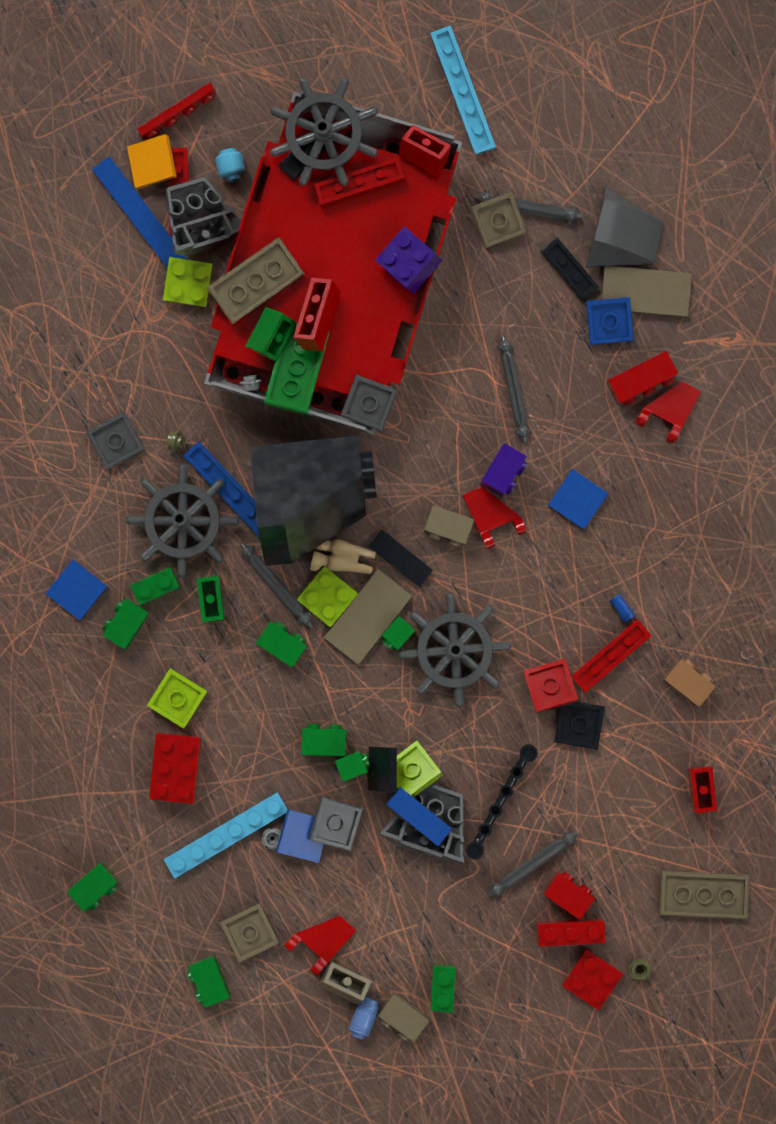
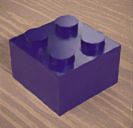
(409, 260)
(503, 470)

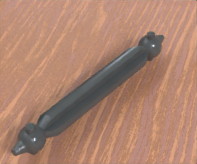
(538, 209)
(514, 389)
(276, 585)
(532, 864)

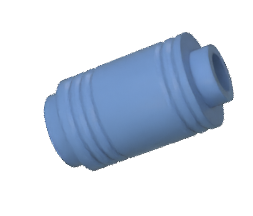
(364, 1018)

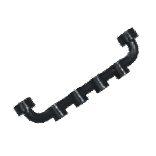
(527, 754)

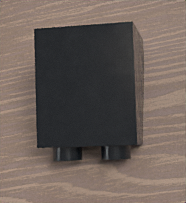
(308, 493)

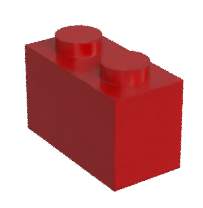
(424, 150)
(702, 789)
(568, 894)

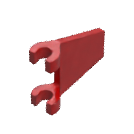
(672, 407)
(490, 514)
(323, 940)

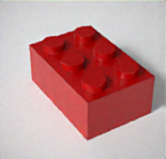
(175, 768)

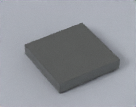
(369, 403)
(115, 441)
(335, 823)

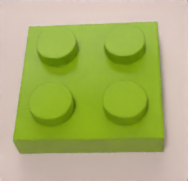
(187, 281)
(327, 596)
(177, 698)
(416, 769)

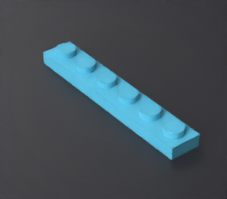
(462, 90)
(226, 835)

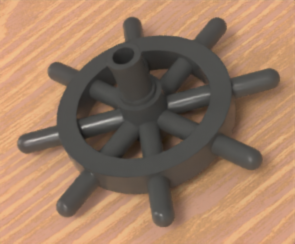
(323, 131)
(182, 520)
(454, 650)

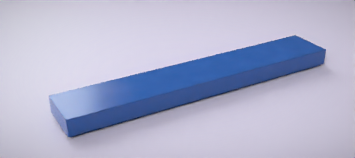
(136, 210)
(232, 491)

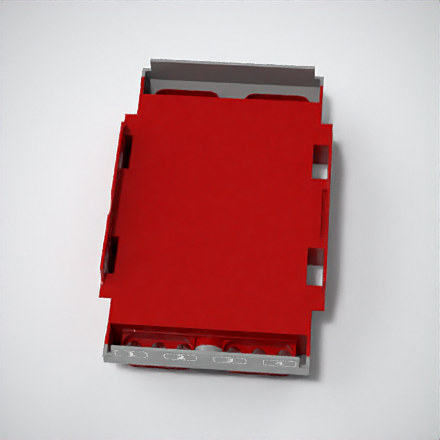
(341, 246)

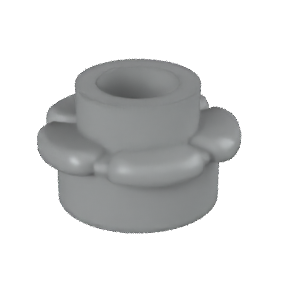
(250, 383)
(268, 833)

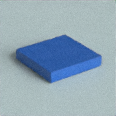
(609, 320)
(577, 499)
(76, 590)
(295, 835)

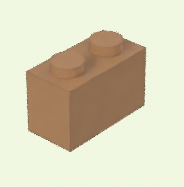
(688, 682)

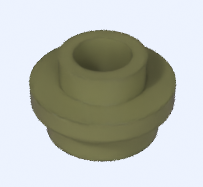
(175, 441)
(642, 976)

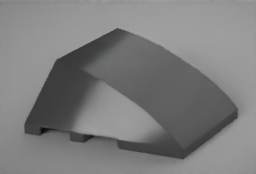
(199, 217)
(623, 233)
(445, 805)

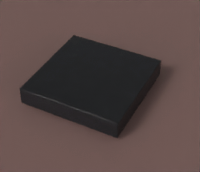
(579, 725)
(382, 769)

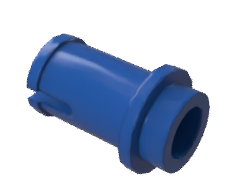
(622, 608)

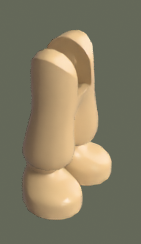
(343, 557)

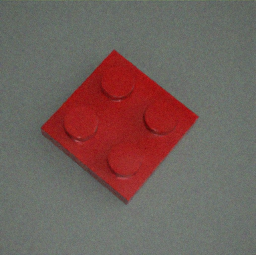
(550, 686)
(592, 979)

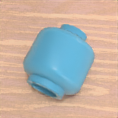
(230, 164)

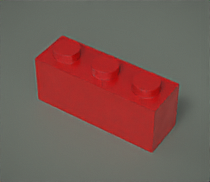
(317, 314)
(642, 379)
(570, 932)

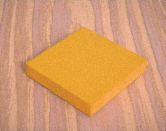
(151, 161)

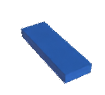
(419, 816)

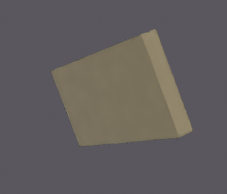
(255, 280)
(649, 290)
(368, 616)
(704, 894)

